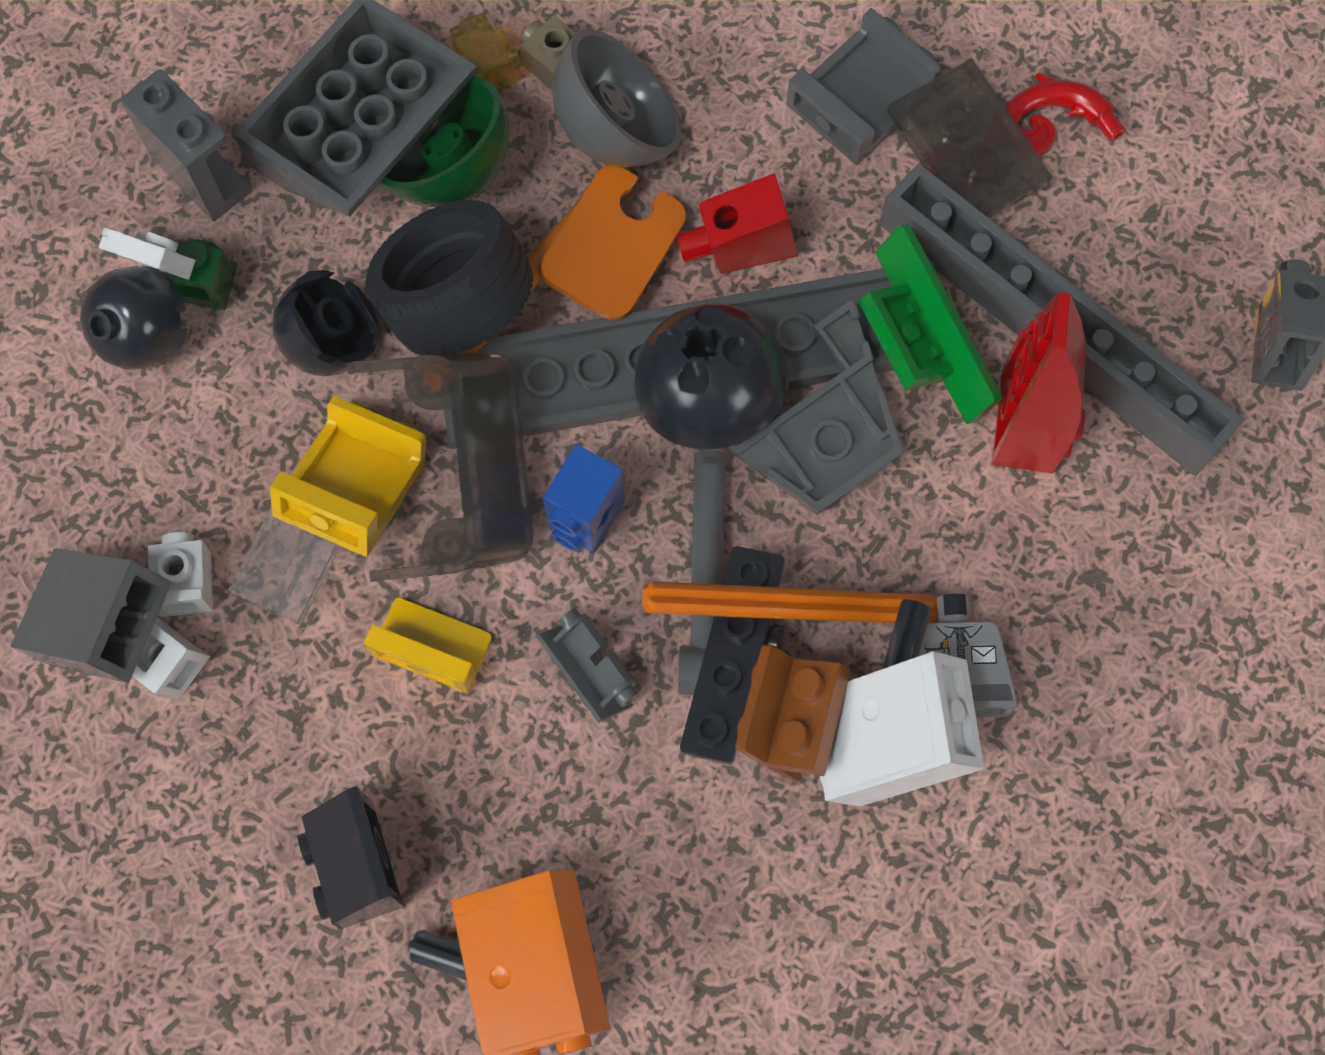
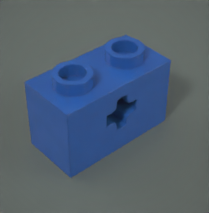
(583, 500)

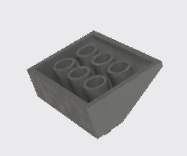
(352, 107)

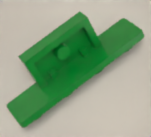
(924, 330)

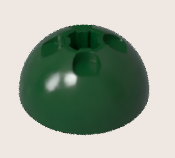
(457, 151)

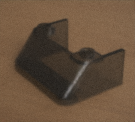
(490, 461)

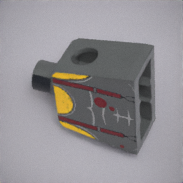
(1290, 309)

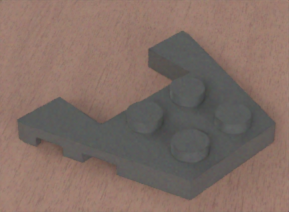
(836, 432)

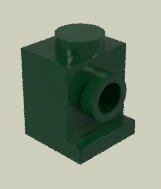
(210, 271)

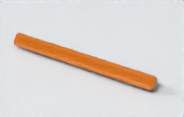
(777, 602)

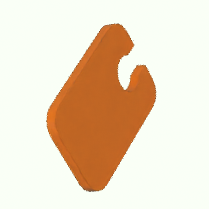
(605, 255)

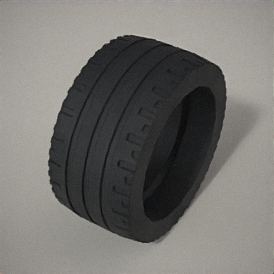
(450, 278)

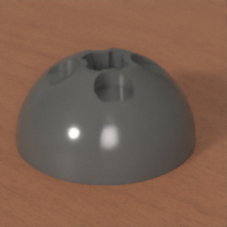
(613, 103)

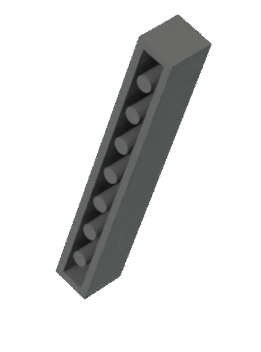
(1017, 284)

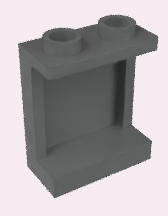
(854, 86)
(184, 143)

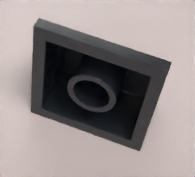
(349, 859)

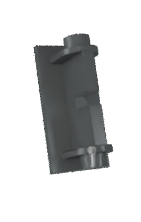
(601, 684)

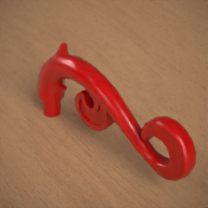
(1078, 97)

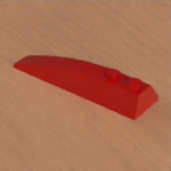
(1042, 391)

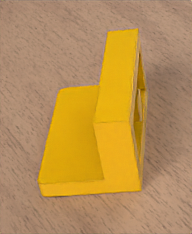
(429, 644)

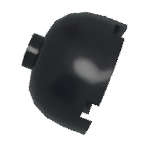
(133, 318)
(324, 324)

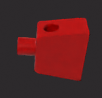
(742, 228)

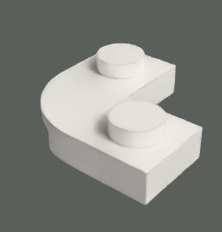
(148, 250)

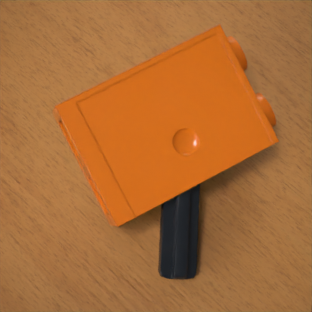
(523, 964)

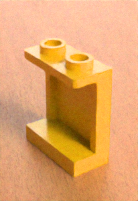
(351, 477)

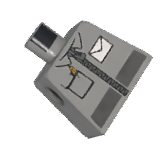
(981, 647)

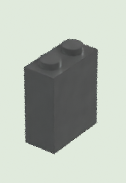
(91, 614)

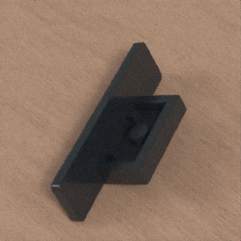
(729, 662)

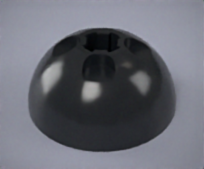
(710, 376)

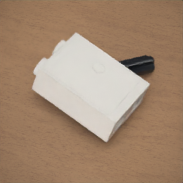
(904, 722)

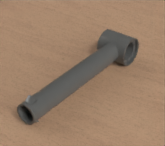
(706, 556)

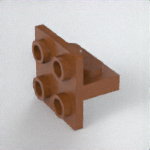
(792, 713)

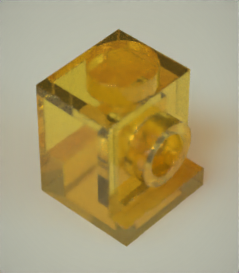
(488, 50)

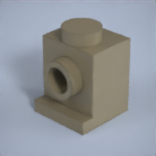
(539, 48)

